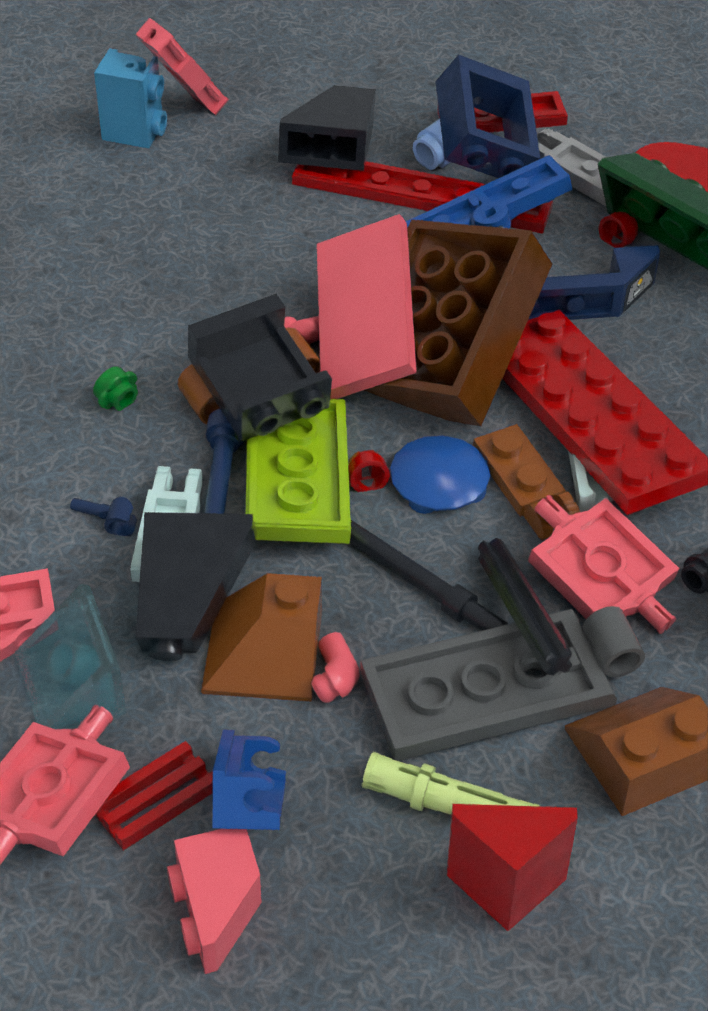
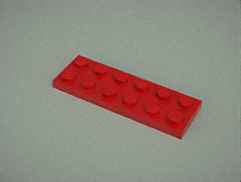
(602, 416)

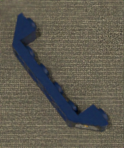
(604, 294)

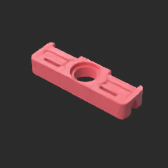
(181, 66)

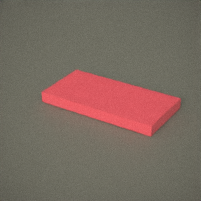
(366, 307)

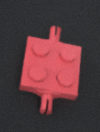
(603, 562)
(56, 783)

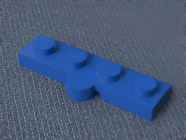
(505, 197)

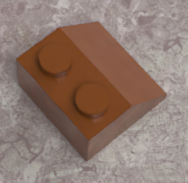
(646, 746)

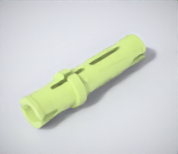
(427, 788)

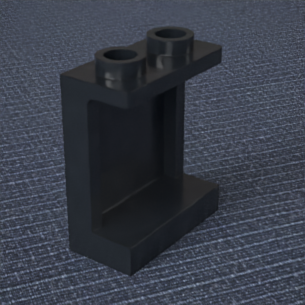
(256, 368)

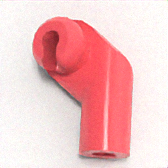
(341, 669)

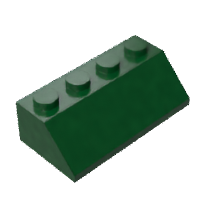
(660, 201)

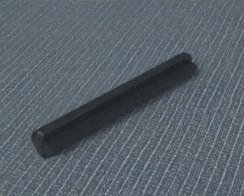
(525, 607)

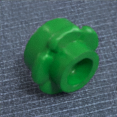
(116, 388)

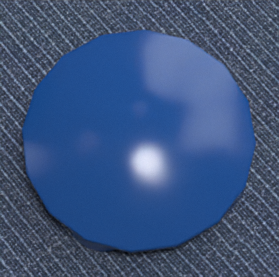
(440, 474)

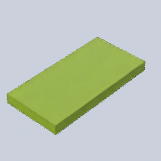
(301, 480)

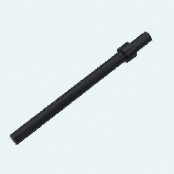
(454, 600)

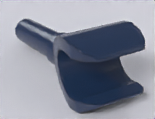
(117, 515)

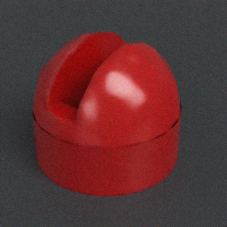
(614, 225)
(377, 468)

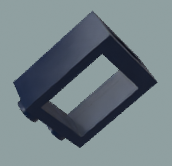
(479, 86)

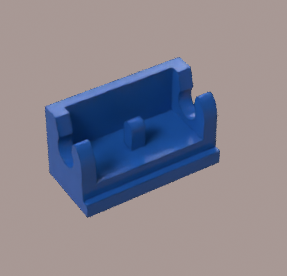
(241, 791)

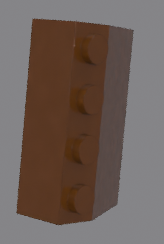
(469, 311)

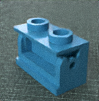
(130, 99)

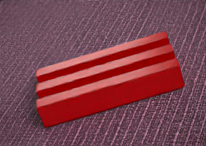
(163, 812)

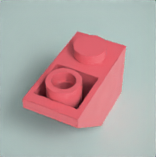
(221, 890)

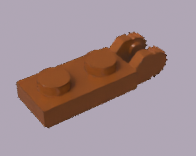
(523, 476)

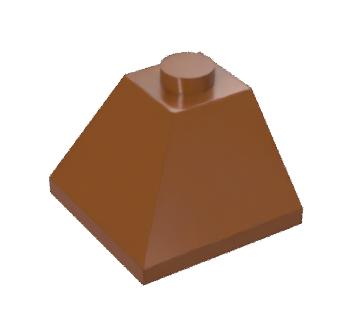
(266, 640)

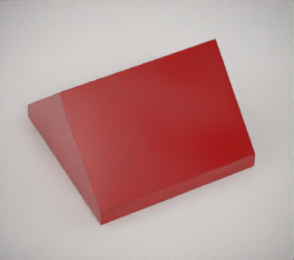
(510, 855)

